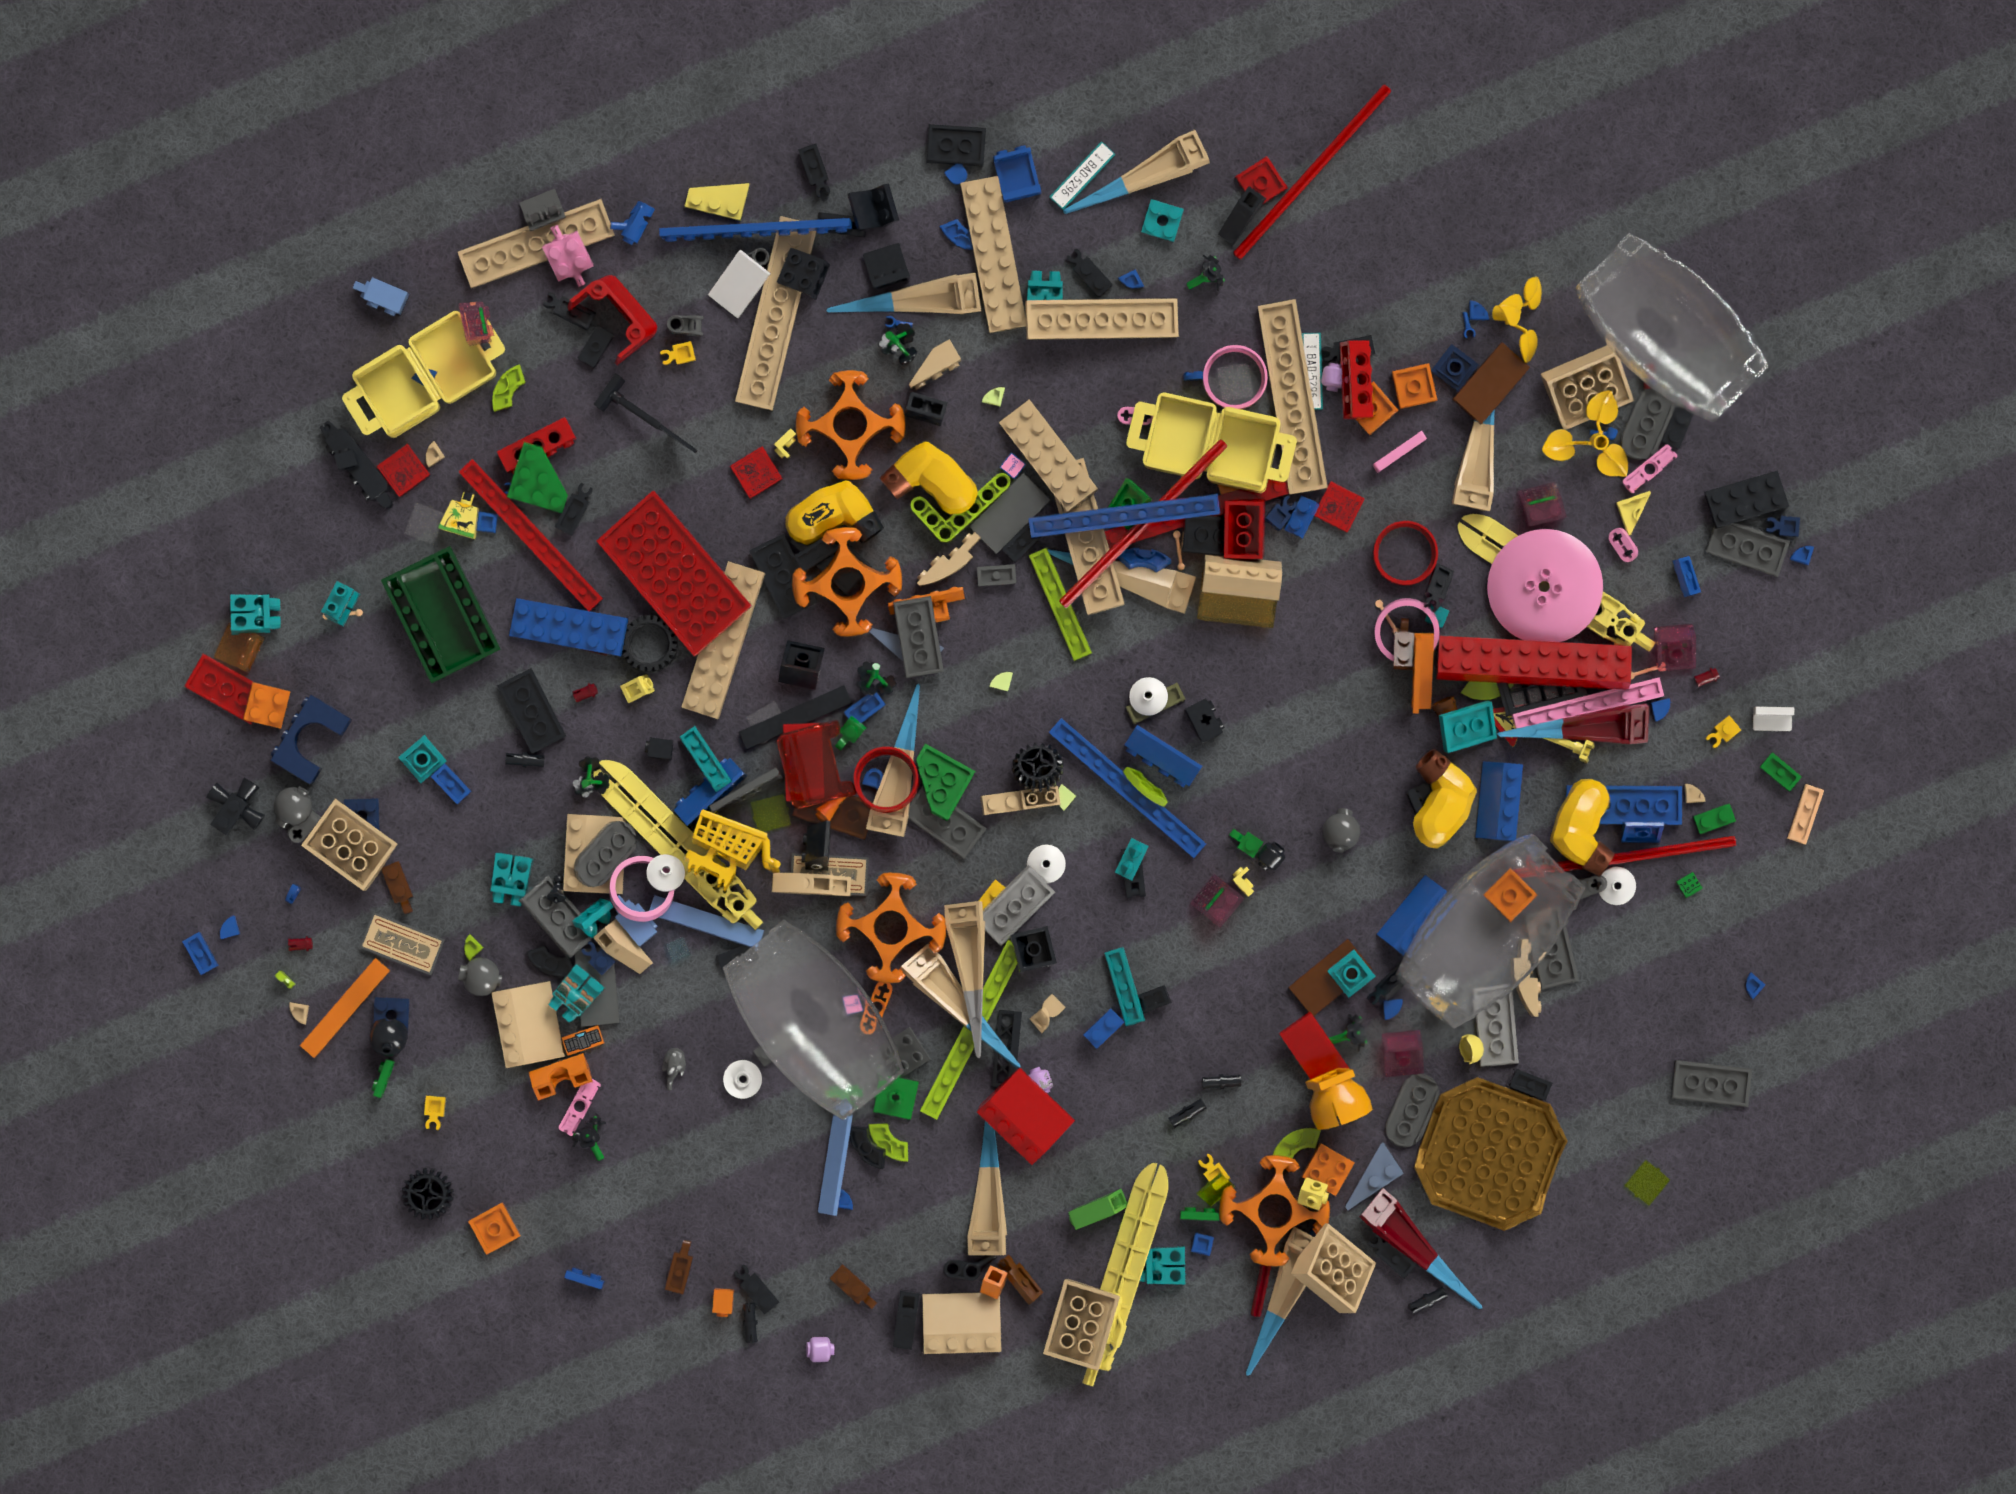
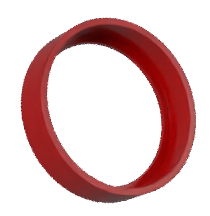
(1426, 533)
(880, 752)

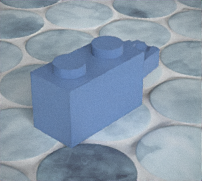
(382, 295)
(639, 931)

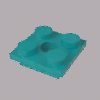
(1159, 209)
(434, 761)
(1339, 970)

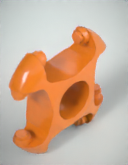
(851, 448)
(848, 604)
(867, 926)
(1250, 1208)

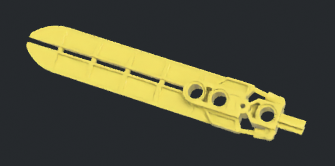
(1609, 605)
(680, 833)
(1131, 1254)

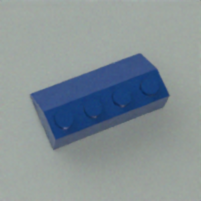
(1163, 756)
(704, 795)
(1499, 801)
(1410, 914)

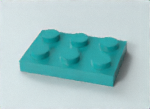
(1467, 726)

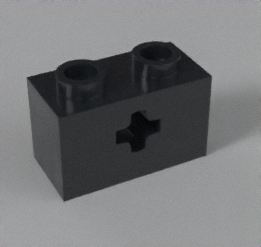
(926, 409)
(1204, 731)

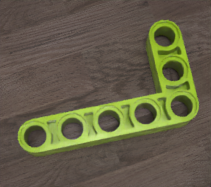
(968, 516)

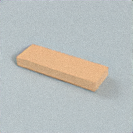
(1805, 814)

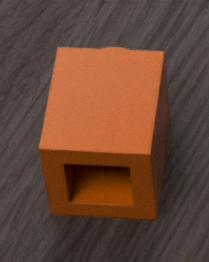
(993, 1282)
(723, 1302)

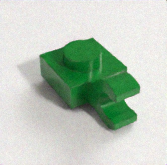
(851, 731)
(1248, 844)

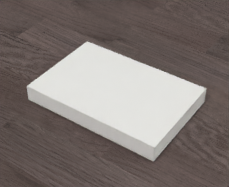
(739, 284)

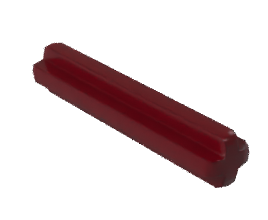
(1260, 1291)

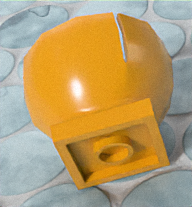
(1336, 1096)

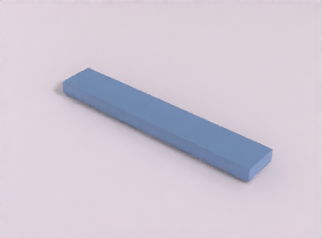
(708, 923)
(834, 1166)

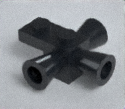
(234, 806)

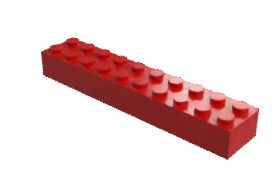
(1534, 662)

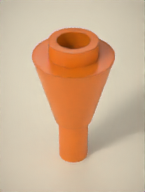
(827, 810)

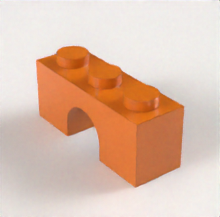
(546, 1078)

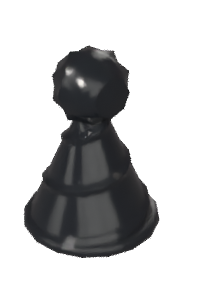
(556, 894)

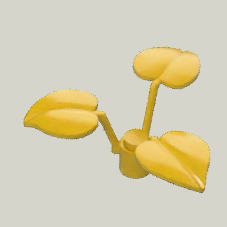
(1510, 312)
(1613, 459)

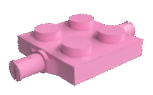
(567, 255)

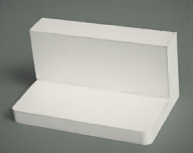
(1772, 718)

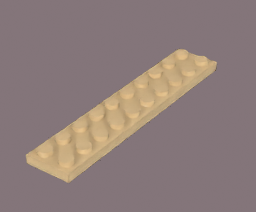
(772, 326)
(1293, 393)

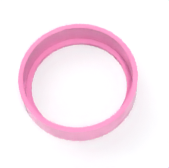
(1242, 349)
(1398, 603)
(631, 914)

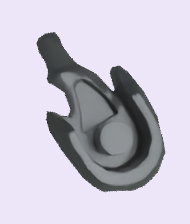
(674, 1063)

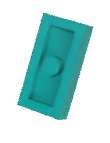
(1131, 859)
(598, 911)

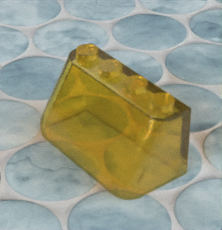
(1236, 609)

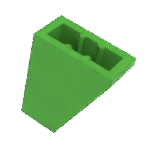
(1098, 1209)

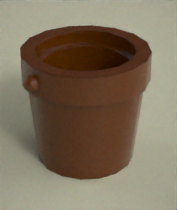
(1444, 705)

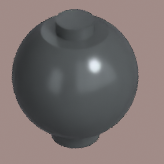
(292, 806)
(1341, 830)
(480, 976)

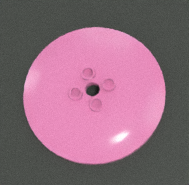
(1573, 582)

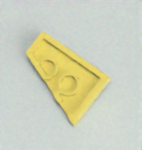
(719, 200)

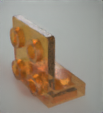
(239, 649)

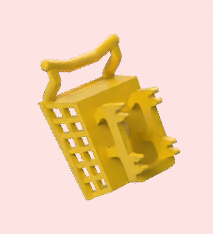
(734, 828)

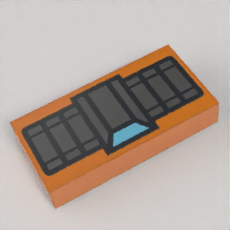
(582, 1040)

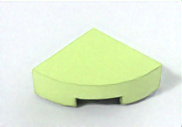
(994, 396)
(1002, 681)
(1066, 797)

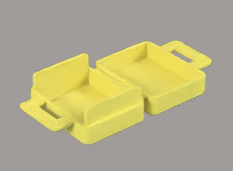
(403, 402)
(1189, 427)

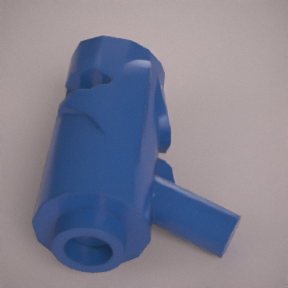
(635, 225)

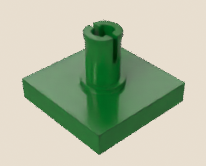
(1129, 495)
(897, 1099)

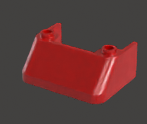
(641, 326)

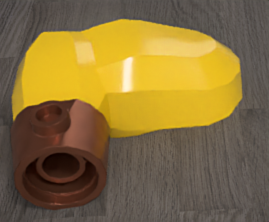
(937, 476)
(1448, 802)
(1578, 823)

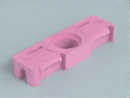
(1399, 451)
(1658, 460)
(572, 1117)

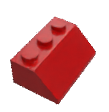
(1244, 528)

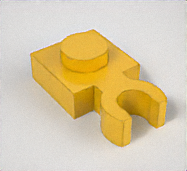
(682, 353)
(1725, 729)
(434, 1107)
(1213, 1170)

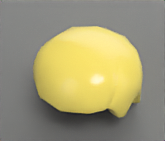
(1471, 1048)

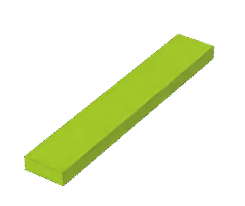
(1054, 592)

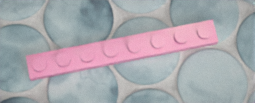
(1599, 701)

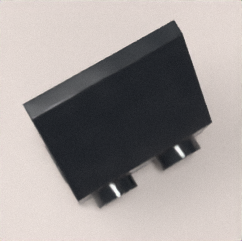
(801, 665)
(817, 846)
(1033, 949)

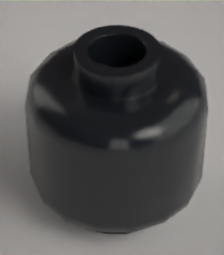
(1271, 856)

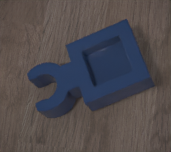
(1279, 514)
(1787, 526)
(600, 960)

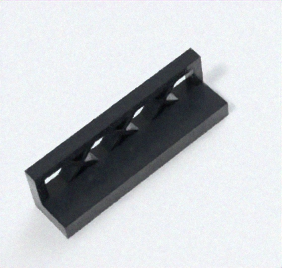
(1014, 1043)

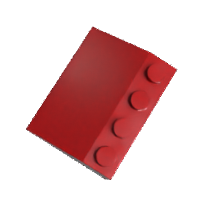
(1025, 1116)

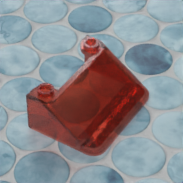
(812, 765)

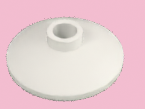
(1152, 705)
(1056, 860)
(665, 881)
(1627, 889)
(732, 1081)

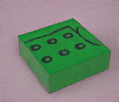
(1689, 885)

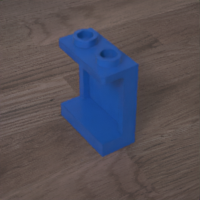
(1016, 174)

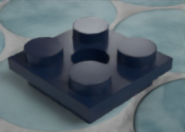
(1443, 371)
(370, 806)
(399, 1005)

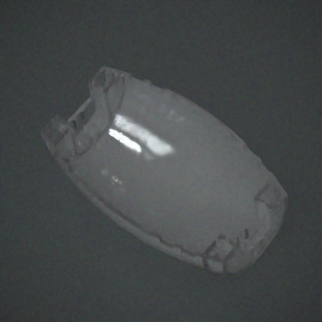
(1670, 328)
(1470, 951)
(814, 1020)

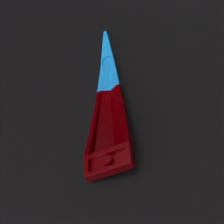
(1615, 725)
(1395, 1226)

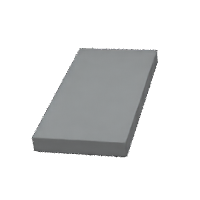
(1015, 905)
(1498, 1033)

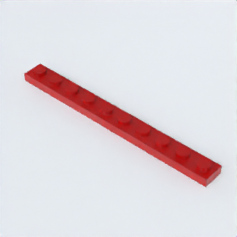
(1273, 490)
(530, 535)

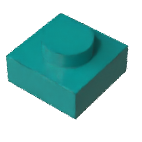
(1441, 615)

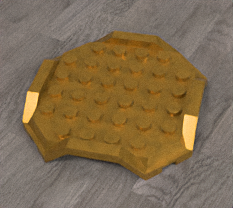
(1490, 1153)

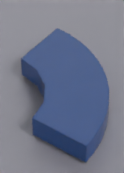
(957, 234)
(1144, 558)

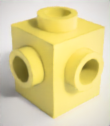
(1313, 1194)

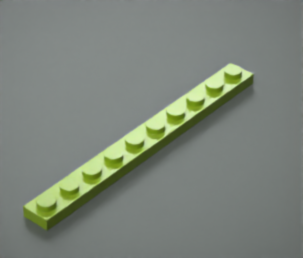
(964, 1044)

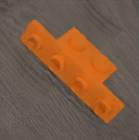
(939, 602)

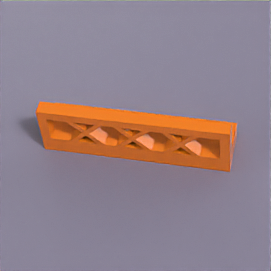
(1422, 671)

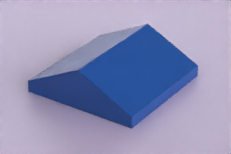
(1641, 832)

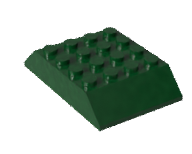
(441, 614)

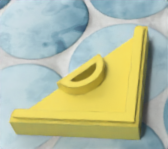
(1631, 509)

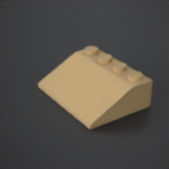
(1579, 380)
(1242, 577)
(579, 834)
(349, 845)
(527, 1024)
(1334, 1269)
(961, 1323)
(1081, 1324)

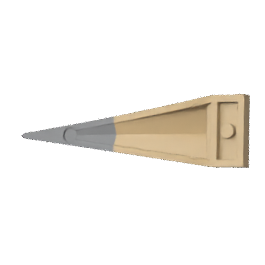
(967, 939)

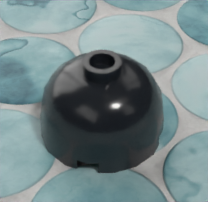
(388, 1037)

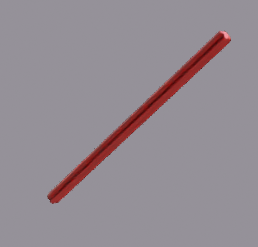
(1312, 171)
(1137, 529)
(1660, 852)

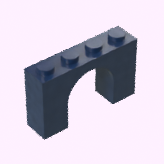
(287, 753)

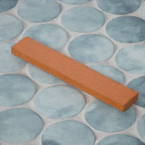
(345, 1008)

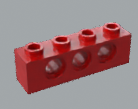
(1350, 387)
(561, 427)

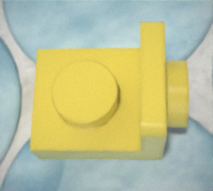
(786, 440)
(637, 688)
(1244, 885)

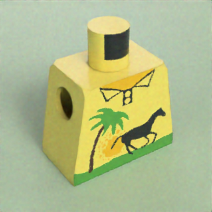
(461, 517)

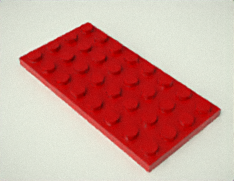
(674, 573)

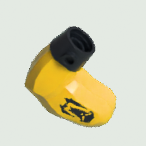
(829, 510)

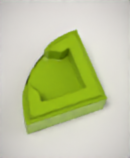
(472, 947)
(282, 977)

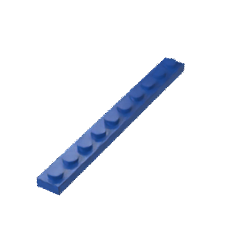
(763, 229)
(1124, 515)
(1118, 781)

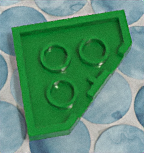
(536, 480)
(942, 780)

